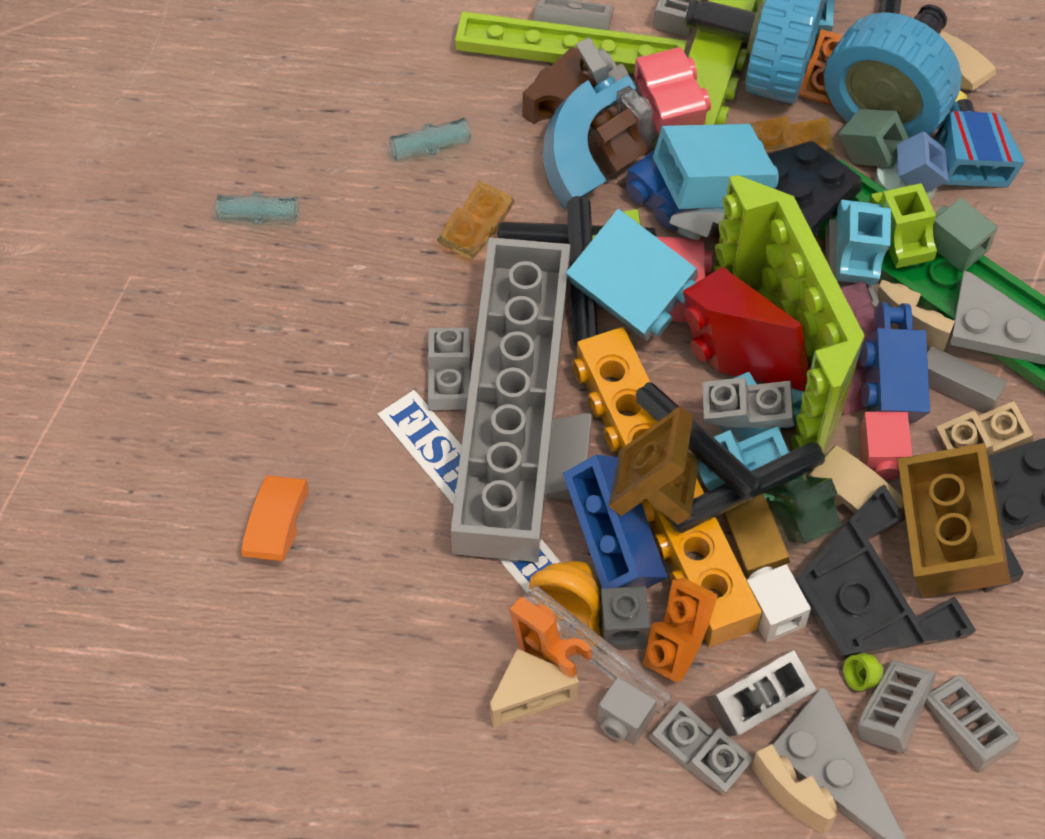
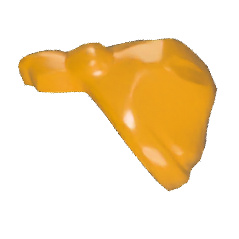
(572, 587)

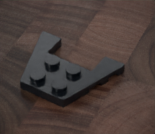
(815, 181)
(1020, 495)
(859, 600)

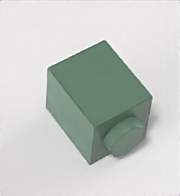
(873, 137)
(962, 234)

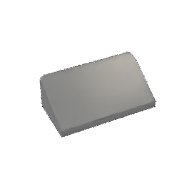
(574, 13)
(963, 381)
(568, 449)

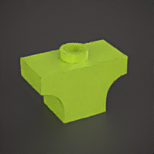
(910, 224)

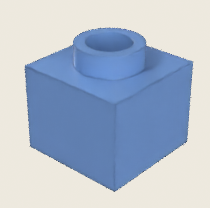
(922, 162)

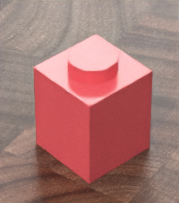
(884, 440)

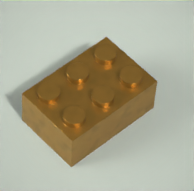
(953, 520)

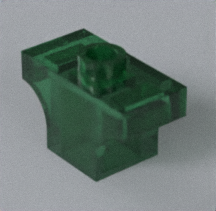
(805, 507)

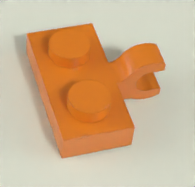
(539, 636)

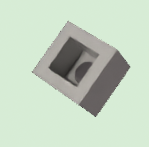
(625, 712)

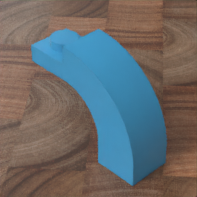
(565, 145)

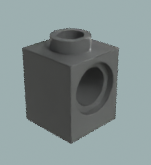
(625, 617)

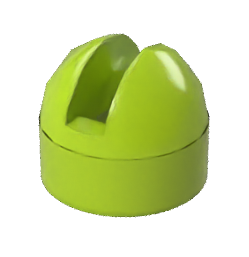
(858, 665)

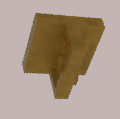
(658, 469)

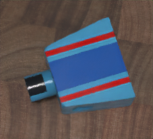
(978, 147)

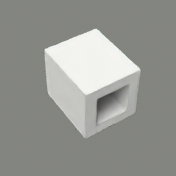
(780, 602)

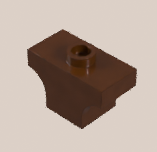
(554, 86)
(615, 140)

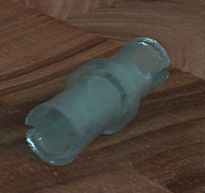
(430, 138)
(257, 207)

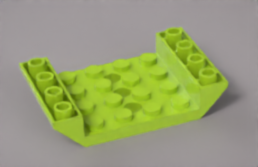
(777, 255)

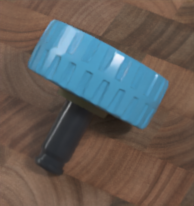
(777, 37)
(897, 67)

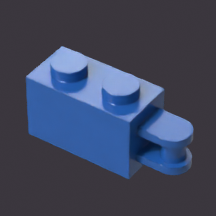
(895, 365)

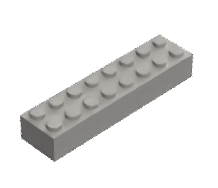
(511, 401)

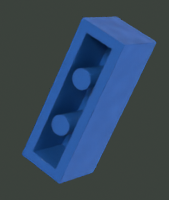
(618, 544)

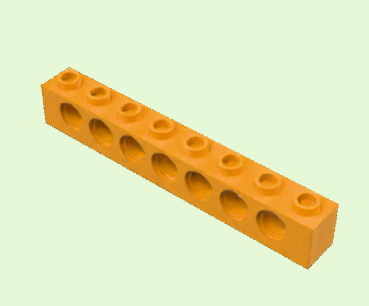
(614, 356)

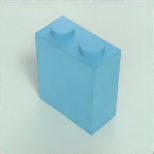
(703, 157)
(633, 275)

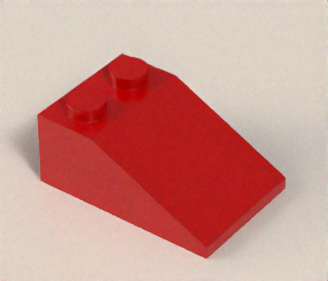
(744, 331)

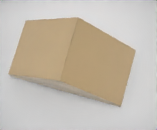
(530, 688)

